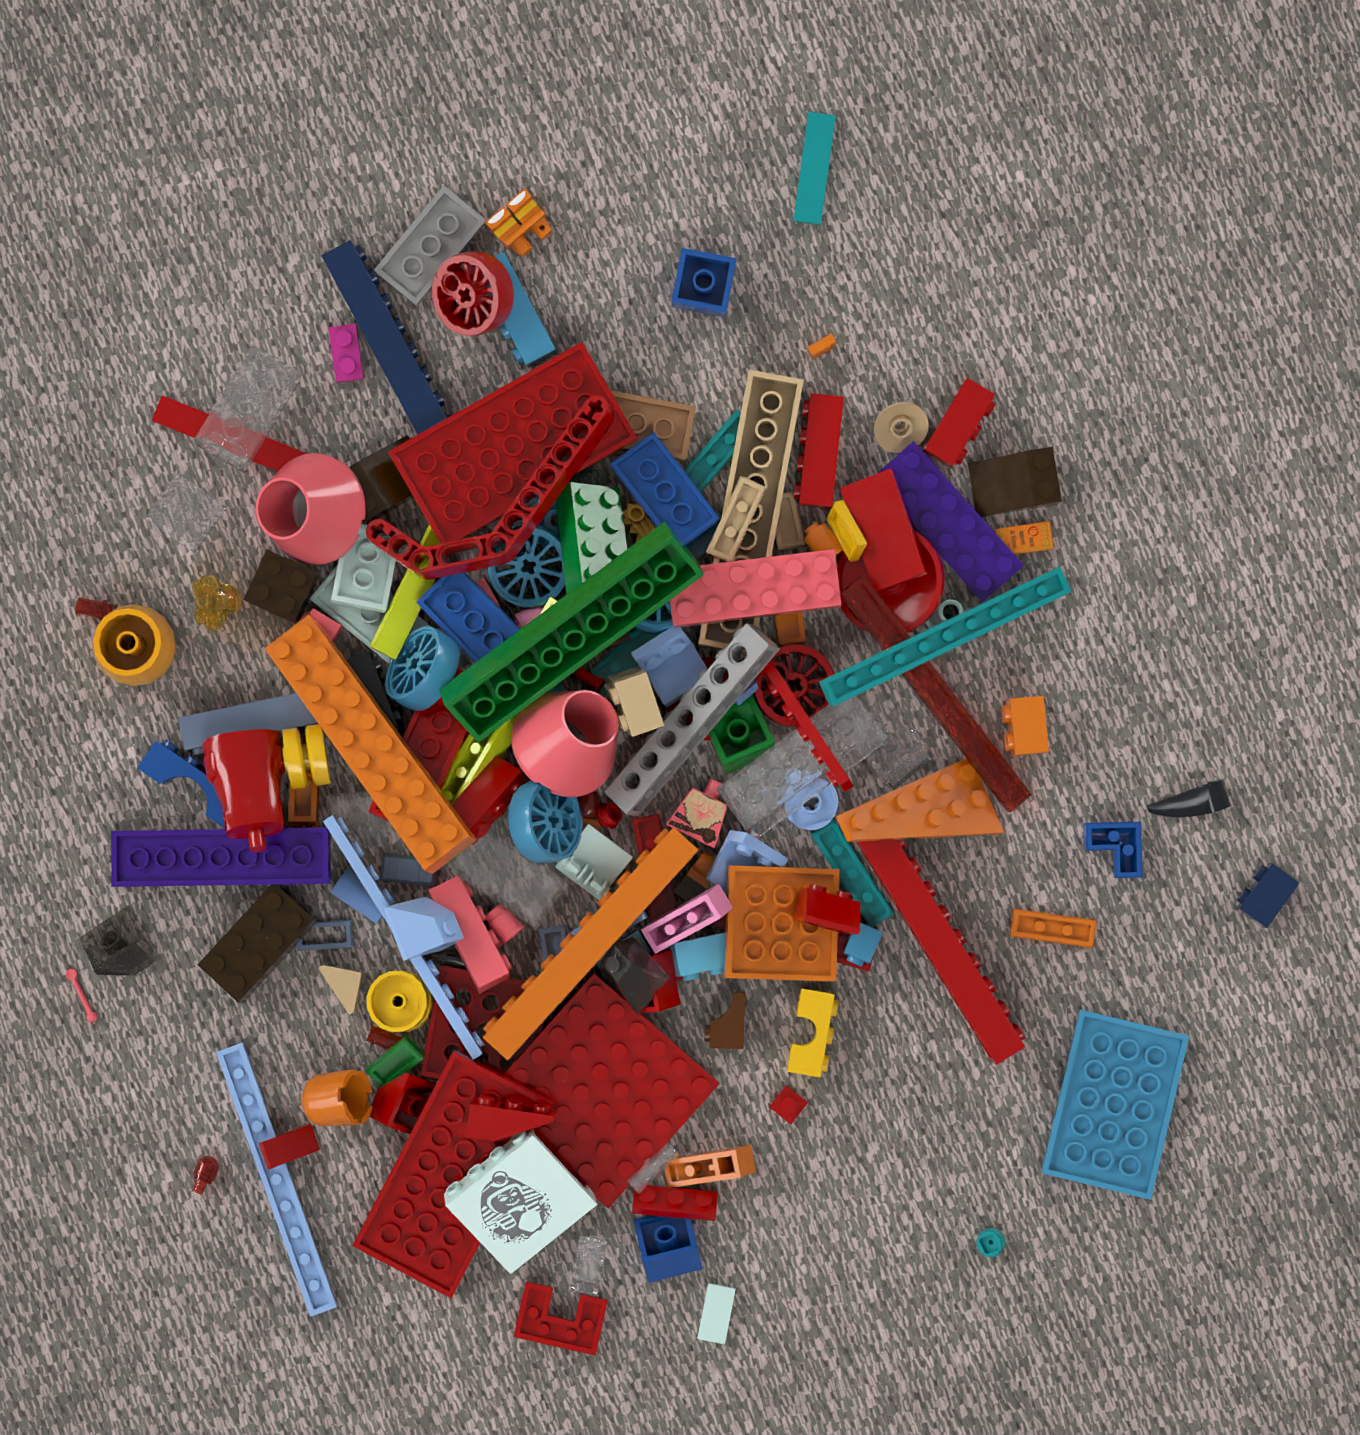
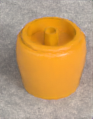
(153, 646)

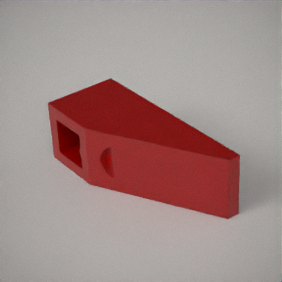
(499, 1120)

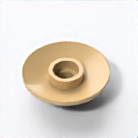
(897, 438)

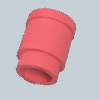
(503, 924)

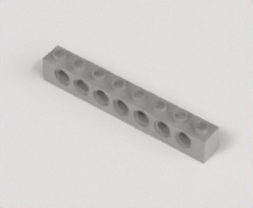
(705, 716)

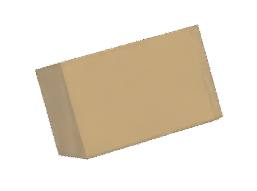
(345, 984)

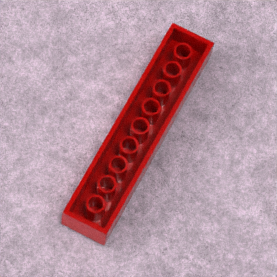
(944, 948)

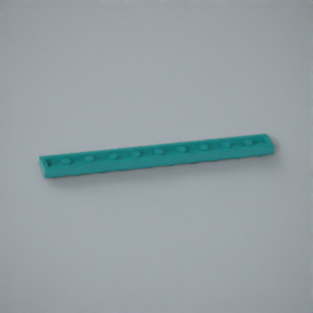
(944, 636)

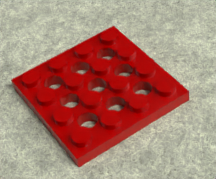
(439, 1030)

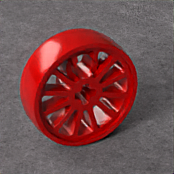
(472, 293)
(790, 675)

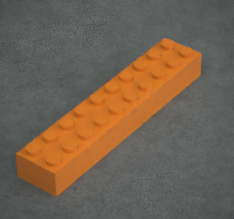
(370, 744)
(590, 944)

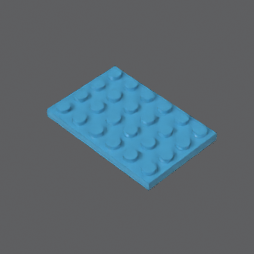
(1115, 1104)

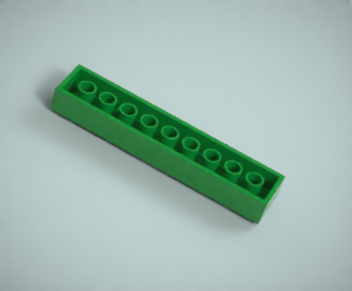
(571, 632)

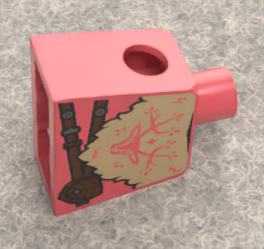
(700, 814)

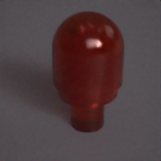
(588, 805)
(205, 1173)

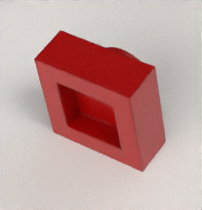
(788, 1104)

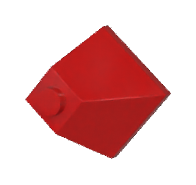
(401, 1102)

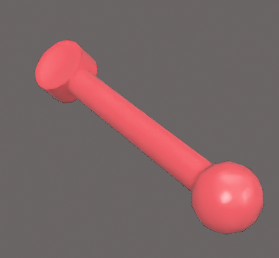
(71, 974)

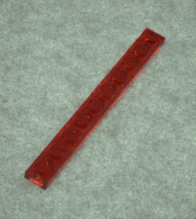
(938, 698)

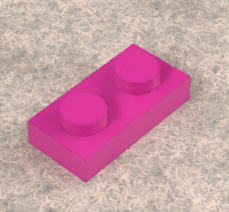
(346, 353)

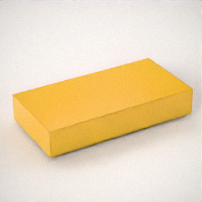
(846, 531)

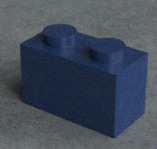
(1266, 895)

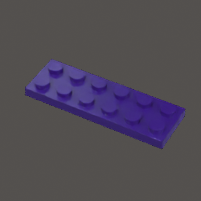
(952, 524)

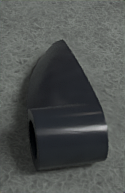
(1194, 802)

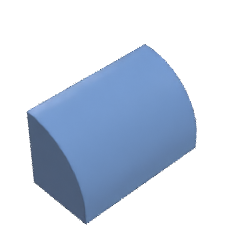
(353, 893)

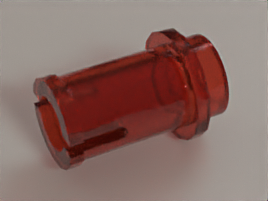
(93, 608)
(382, 1038)

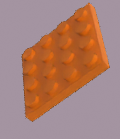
(761, 929)

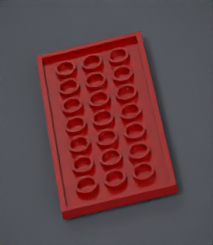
(484, 455)
(410, 1218)

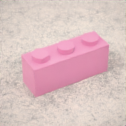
(686, 918)

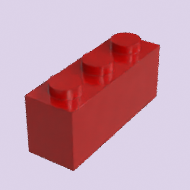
(960, 423)
(488, 796)

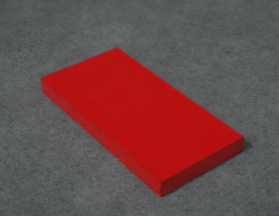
(882, 517)

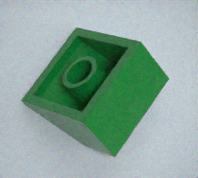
(740, 736)

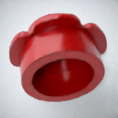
(609, 815)

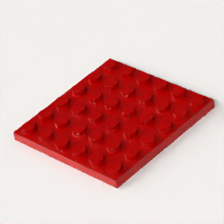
(614, 1085)

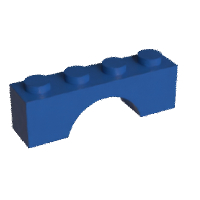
(165, 764)

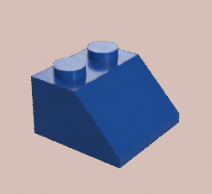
(667, 1246)

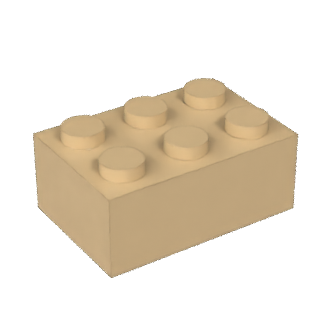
(634, 701)

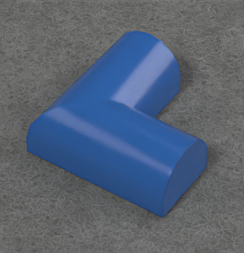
(1123, 839)

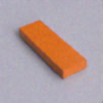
(1053, 928)

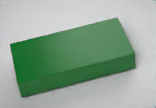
(395, 1061)

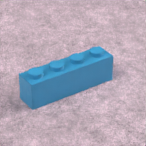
(524, 324)

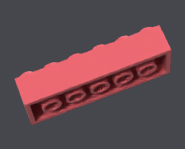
(759, 589)

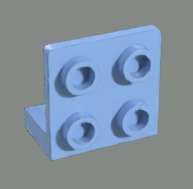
(670, 664)
(742, 850)

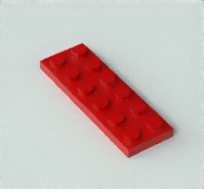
(435, 740)

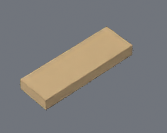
(736, 519)

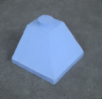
(422, 927)

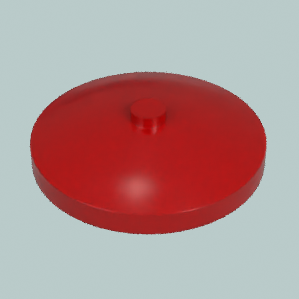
(911, 601)

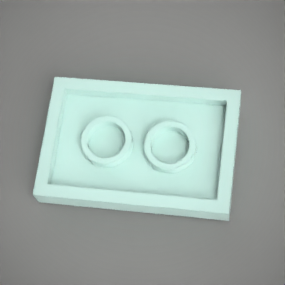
(364, 576)

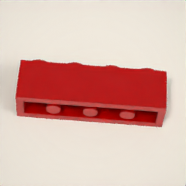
(820, 451)

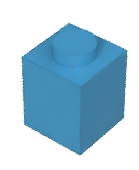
(862, 947)

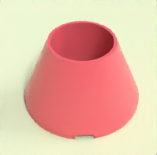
(333, 509)
(553, 754)

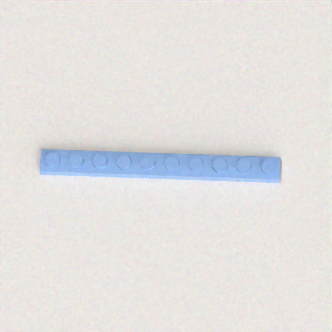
(426, 969)
(277, 1181)

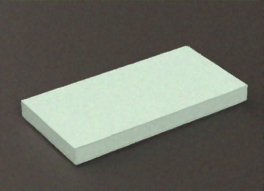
(358, 621)

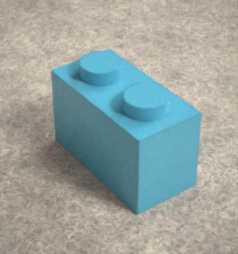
(699, 955)

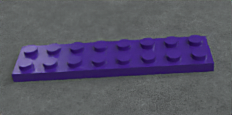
(212, 858)

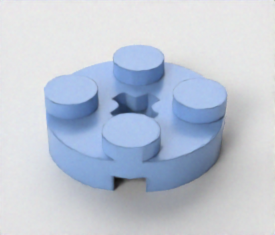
(823, 812)

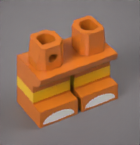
(528, 215)

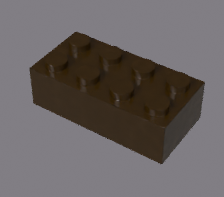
(257, 942)

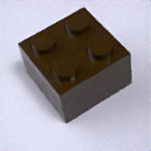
(281, 586)

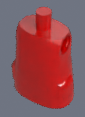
(247, 781)

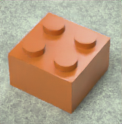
(1025, 726)

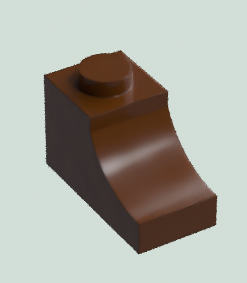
(728, 1030)

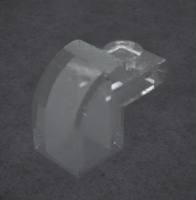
(588, 1265)

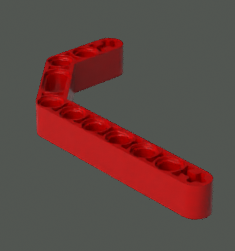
(517, 511)

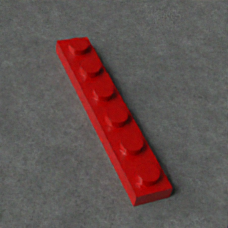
(806, 729)

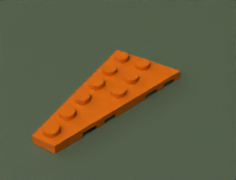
(935, 806)

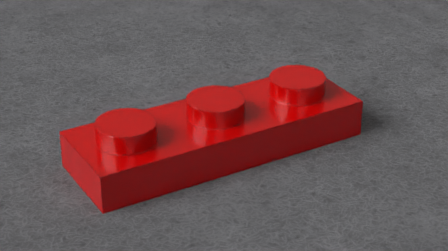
(676, 1203)

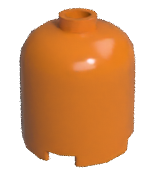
(337, 1098)

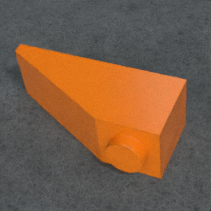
(711, 1166)

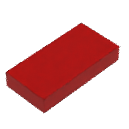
(289, 1146)

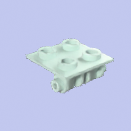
(595, 862)

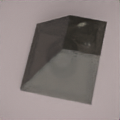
(118, 946)
(632, 973)

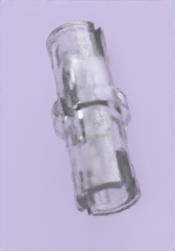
(653, 1168)

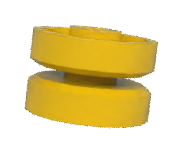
(303, 757)
(383, 998)

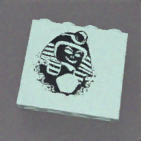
(518, 1200)

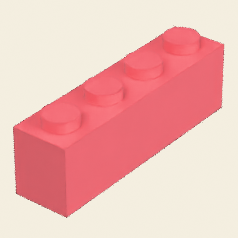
(478, 947)

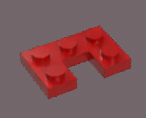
(538, 1326)

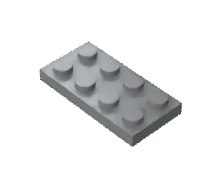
(434, 236)

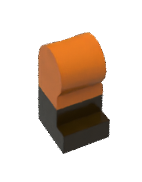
(695, 880)

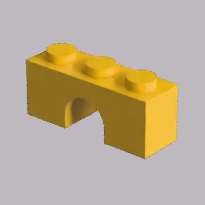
(811, 1057)

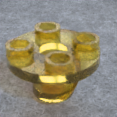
(214, 601)

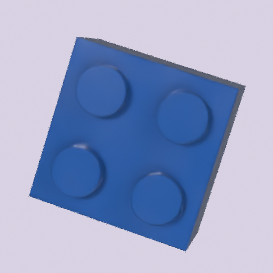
(703, 282)

